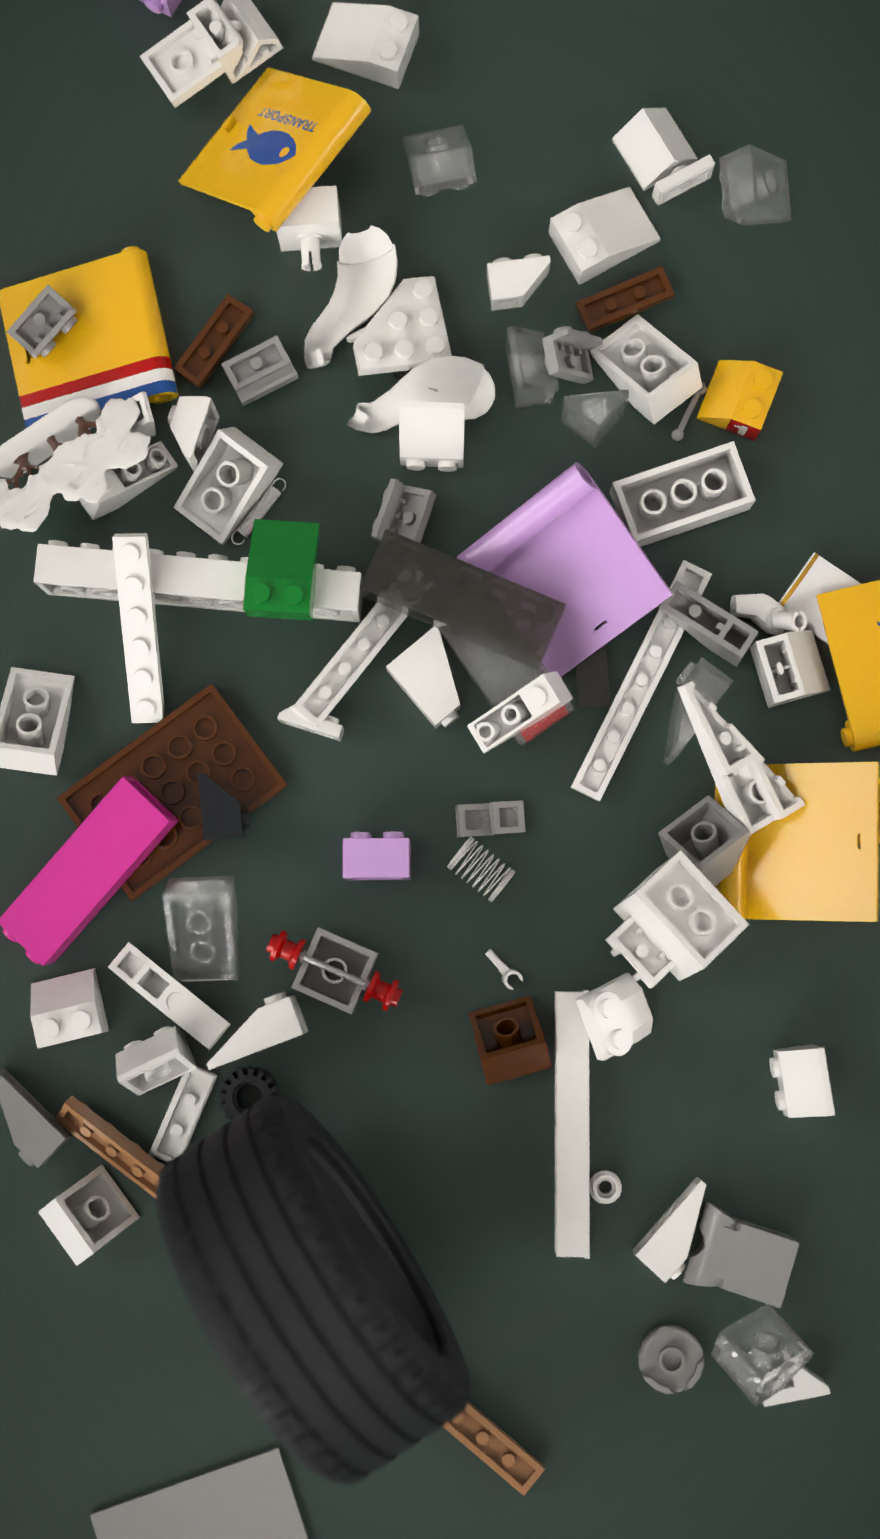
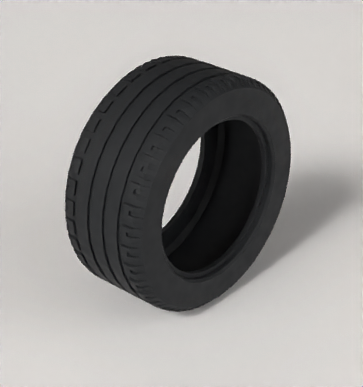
(309, 1292)

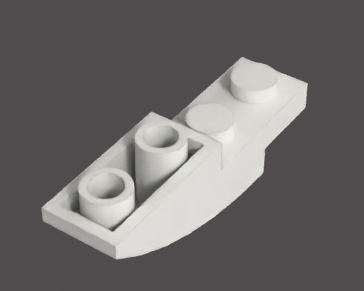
(169, 996)

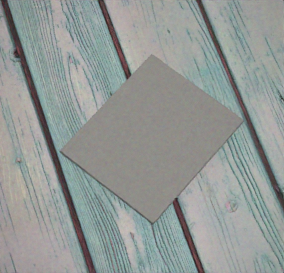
(230, 1502)

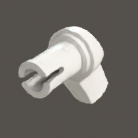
(767, 613)

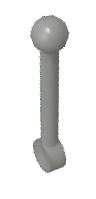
(678, 434)

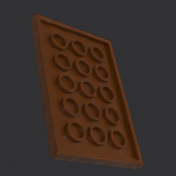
(166, 760)

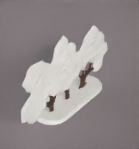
(76, 461)

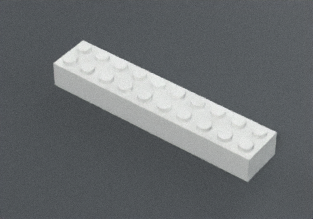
(184, 580)

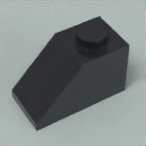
(220, 812)

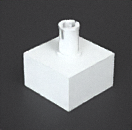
(313, 226)

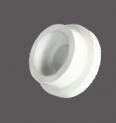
(607, 1197)

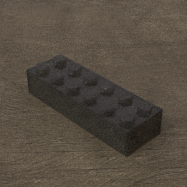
(462, 599)

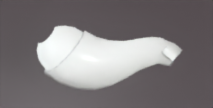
(454, 378)

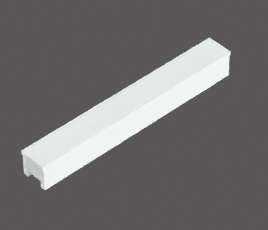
(571, 1128)

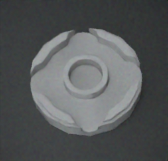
(670, 1359)

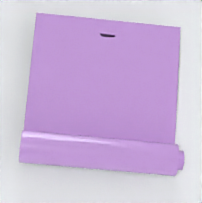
(579, 553)

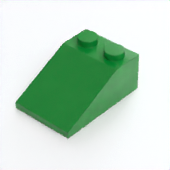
(281, 570)

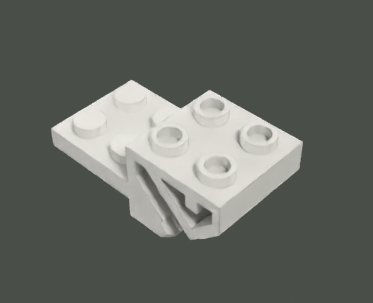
(211, 43)

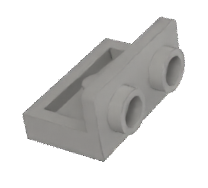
(42, 322)
(569, 355)
(404, 511)

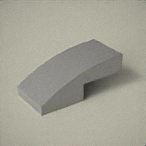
(490, 819)

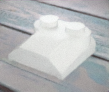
(615, 1016)

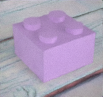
(376, 857)

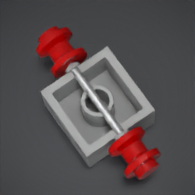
(334, 970)

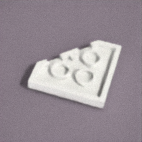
(404, 330)

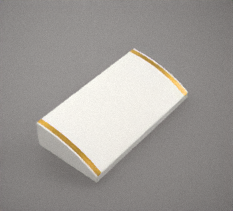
(813, 579)

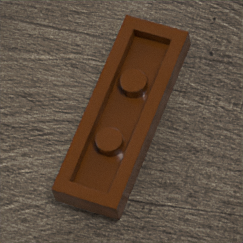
(625, 299)
(214, 341)

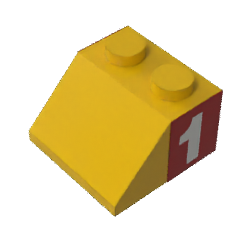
(740, 396)

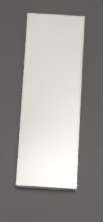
(183, 1114)

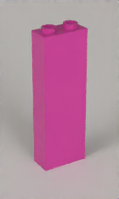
(87, 871)

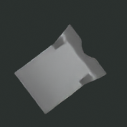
(742, 1257)

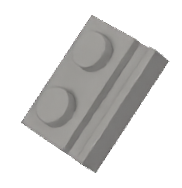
(260, 370)

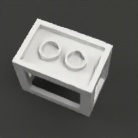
(674, 923)

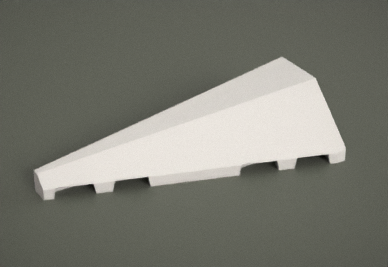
(741, 776)

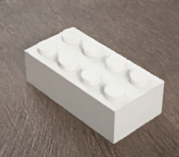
(683, 494)

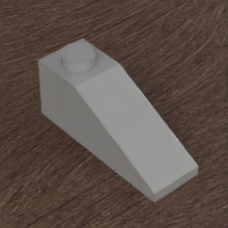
(709, 623)
(29, 1123)

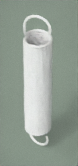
(258, 510)

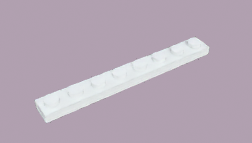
(635, 693)

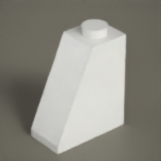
(427, 678)

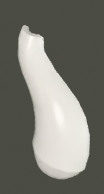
(363, 285)

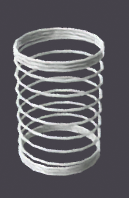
(463, 850)

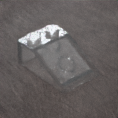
(711, 685)
(202, 928)

